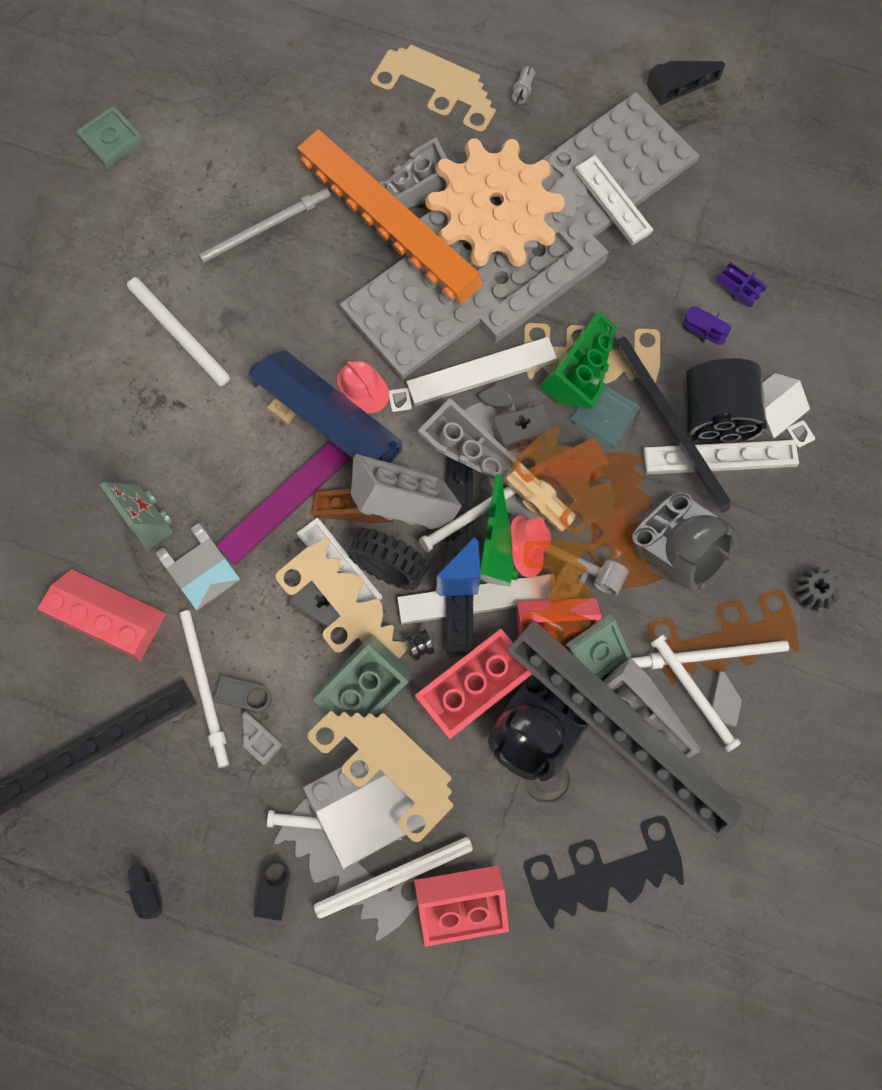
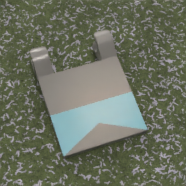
(202, 571)

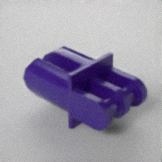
(739, 282)
(706, 325)

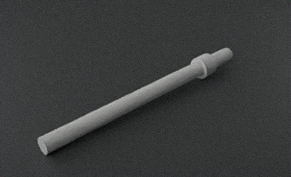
(306, 203)

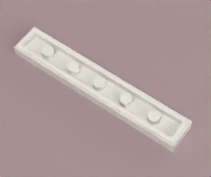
(481, 371)
(723, 457)
(490, 598)

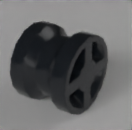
(419, 644)

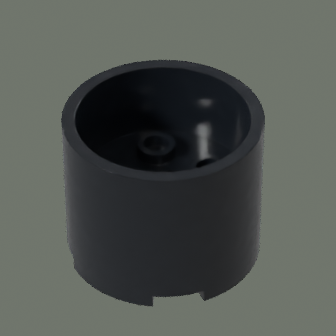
(724, 401)

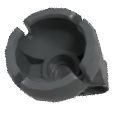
(685, 541)

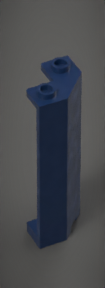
(324, 407)

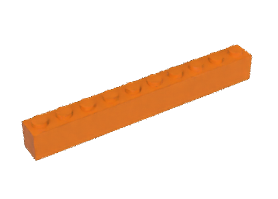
(390, 217)

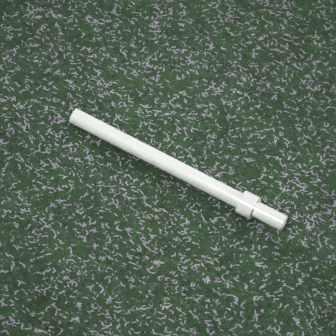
(656, 660)
(216, 737)

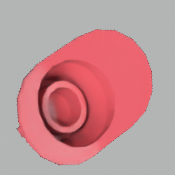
(363, 386)
(523, 531)

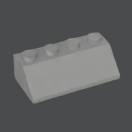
(402, 493)

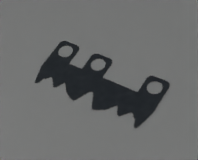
(593, 881)

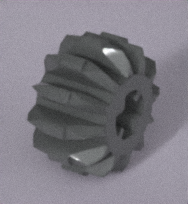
(812, 595)

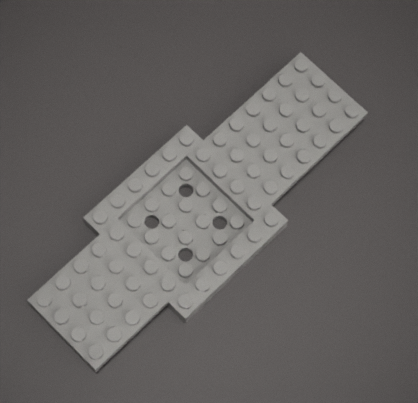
(415, 321)

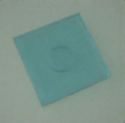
(607, 418)

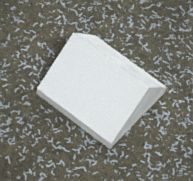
(783, 403)

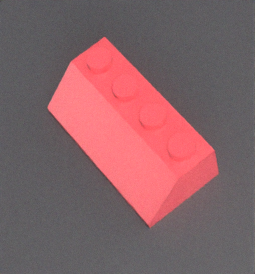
(102, 613)
(472, 685)

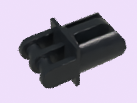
(144, 893)

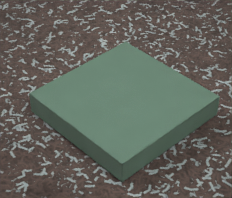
(109, 136)
(600, 647)

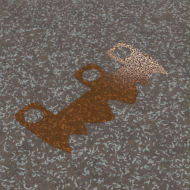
(635, 501)
(592, 502)
(565, 588)
(776, 627)

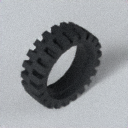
(388, 559)

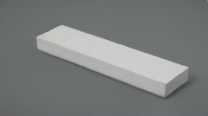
(613, 200)
(317, 532)

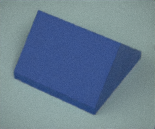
(462, 573)

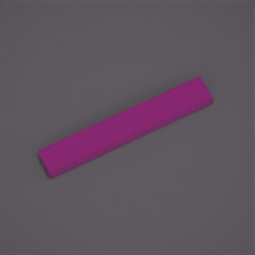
(282, 503)

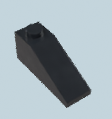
(682, 77)

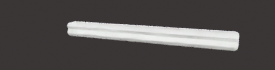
(175, 328)
(393, 877)

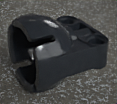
(535, 732)

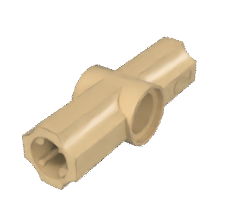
(539, 498)

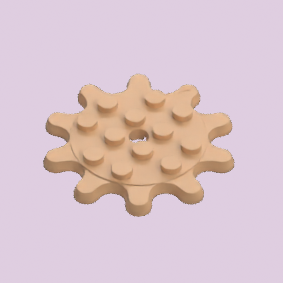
(490, 226)

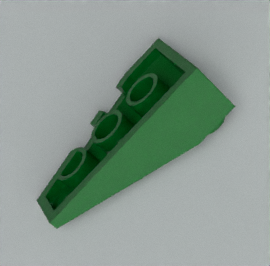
(582, 368)
(497, 559)

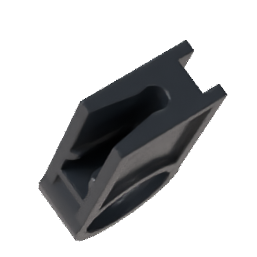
(271, 898)

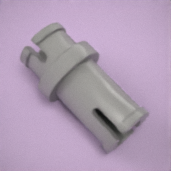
(522, 87)

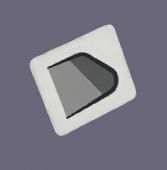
(400, 399)
(801, 433)

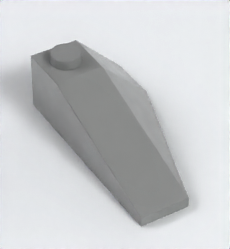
(418, 175)
(463, 439)
(644, 697)

